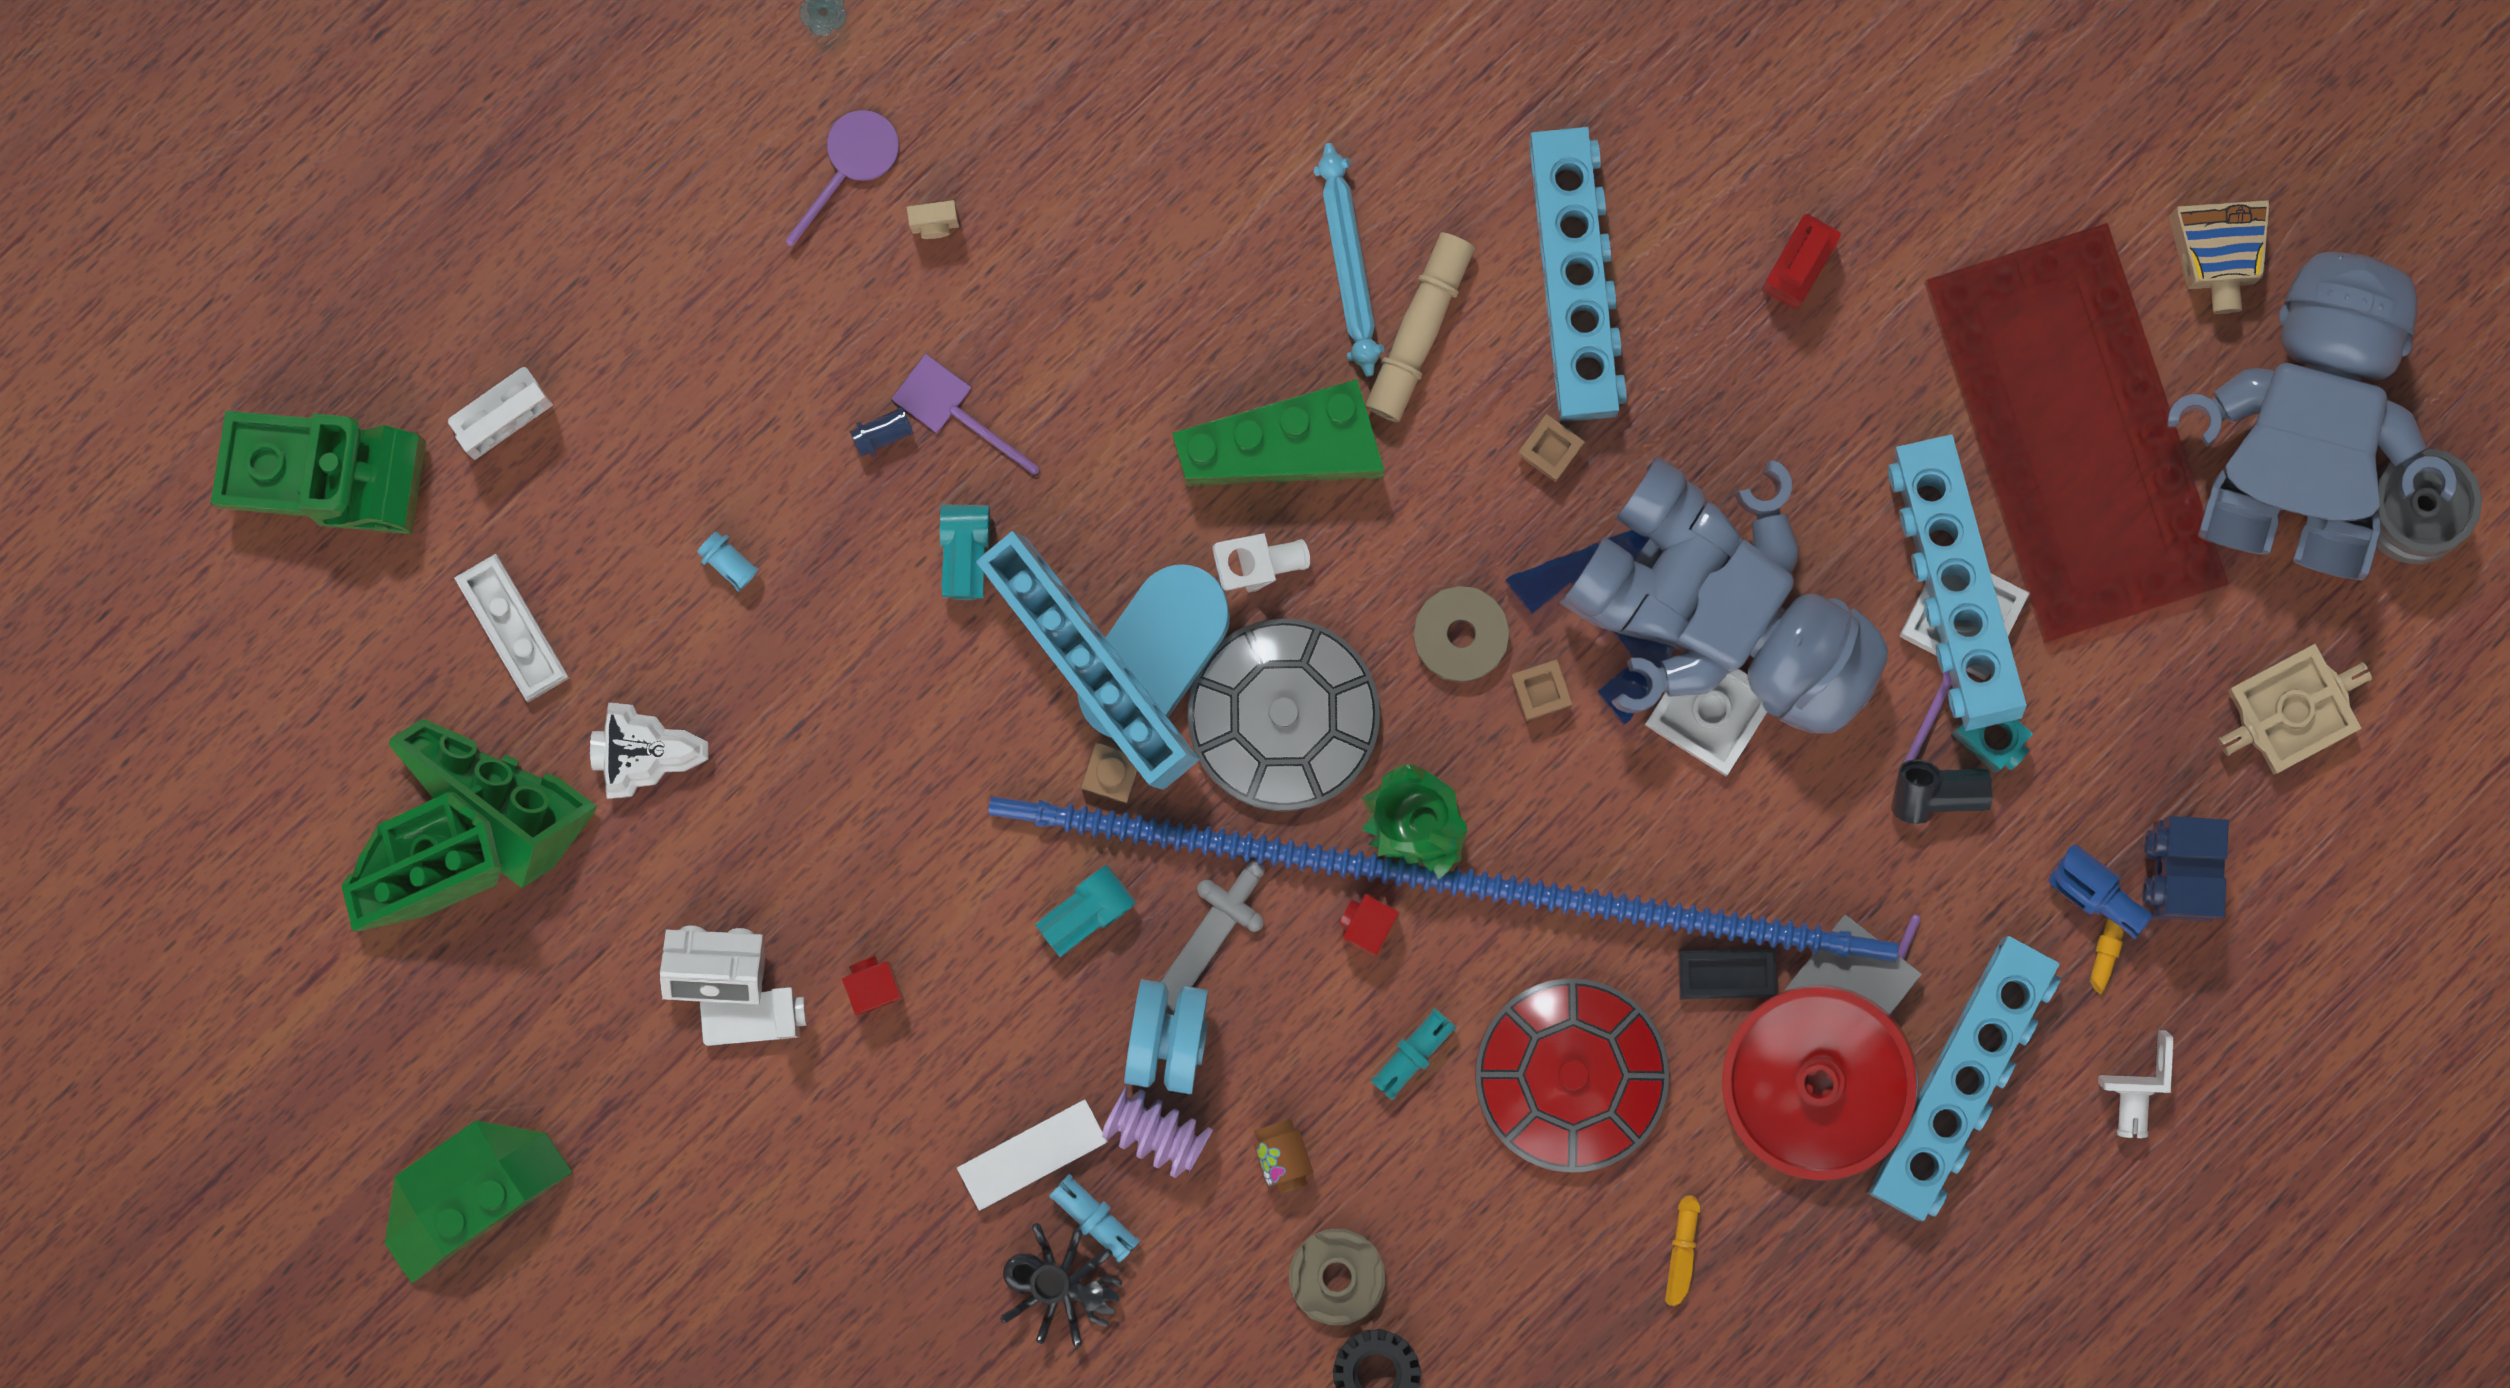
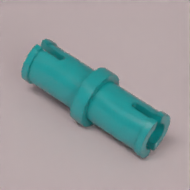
(1413, 1053)

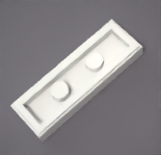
(512, 628)
(1032, 1155)

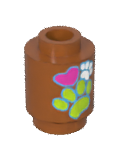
(1282, 1156)

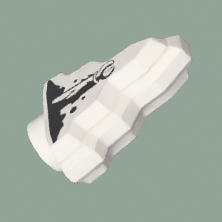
(639, 750)

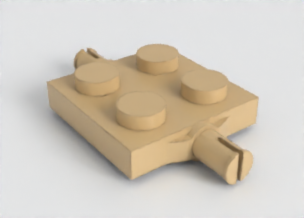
(2294, 709)

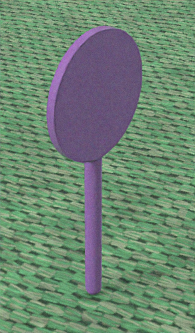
(860, 148)

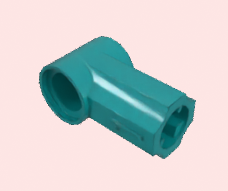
(964, 540)
(1094, 905)

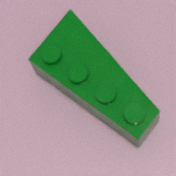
(1292, 440)

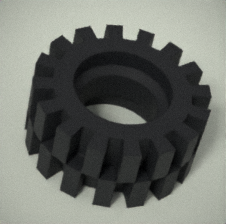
(1376, 1342)

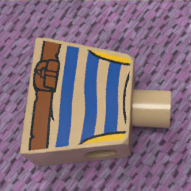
(2221, 248)

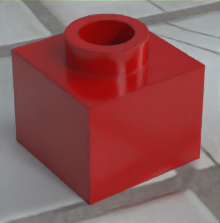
(1367, 924)
(871, 985)

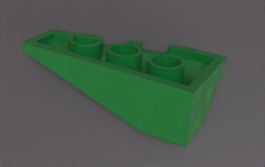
(528, 814)

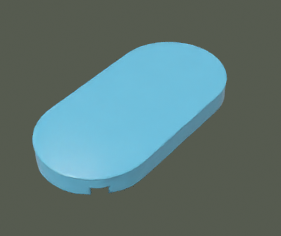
(1169, 633)

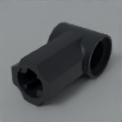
(1926, 790)

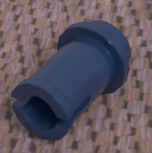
(881, 432)

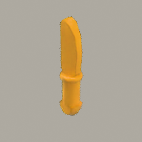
(1683, 1253)

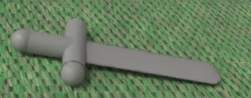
(1217, 924)

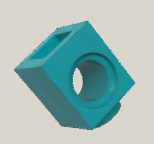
(1996, 759)

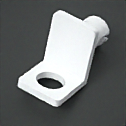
(1258, 561)
(2136, 1090)

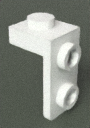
(774, 1018)

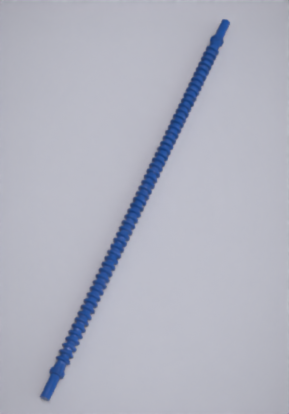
(1834, 942)

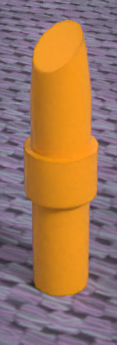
(2107, 951)

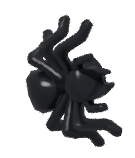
(1051, 1283)

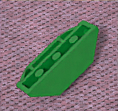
(421, 864)
(467, 1191)

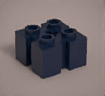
(2187, 868)

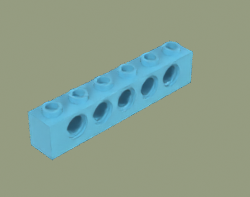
(1549, 155)
(1938, 465)
(1088, 660)
(2009, 963)

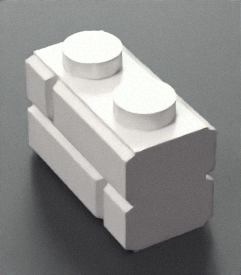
(712, 965)

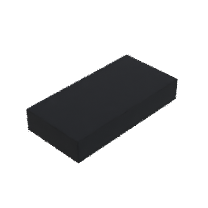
(1727, 974)

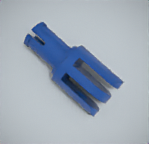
(2097, 890)

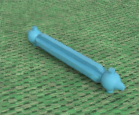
(1348, 259)

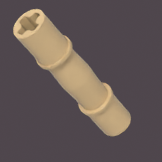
(1419, 327)

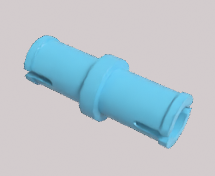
(1094, 1218)

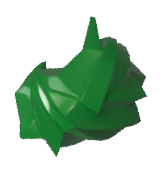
(1416, 819)

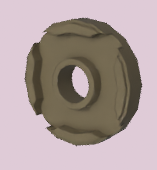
(1464, 605)
(1307, 1276)

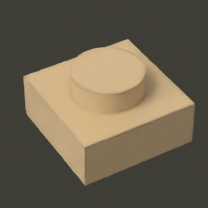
(933, 219)

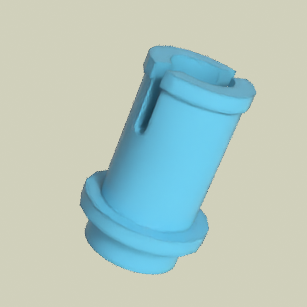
(727, 560)

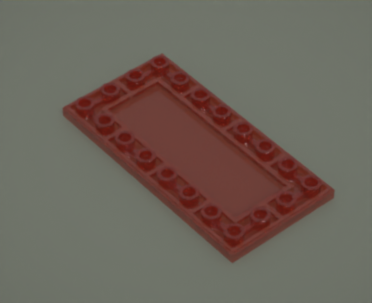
(2075, 432)

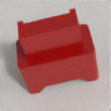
(1801, 261)

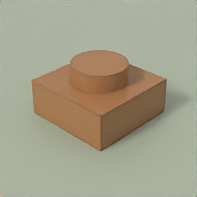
(1551, 448)
(1541, 690)
(1110, 774)

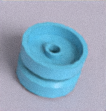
(1167, 1036)

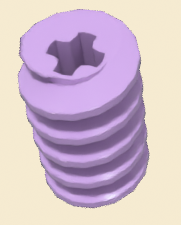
(1155, 1132)

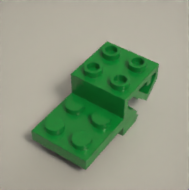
(320, 470)

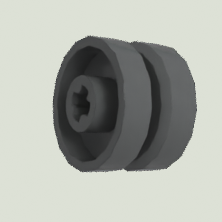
(2423, 536)

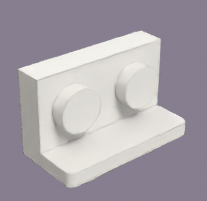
(499, 413)

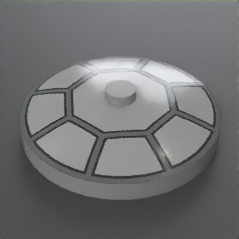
(1284, 715)

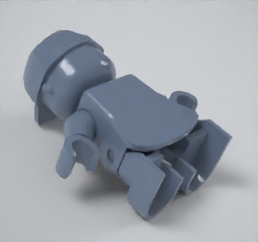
(2319, 422)
(1723, 601)

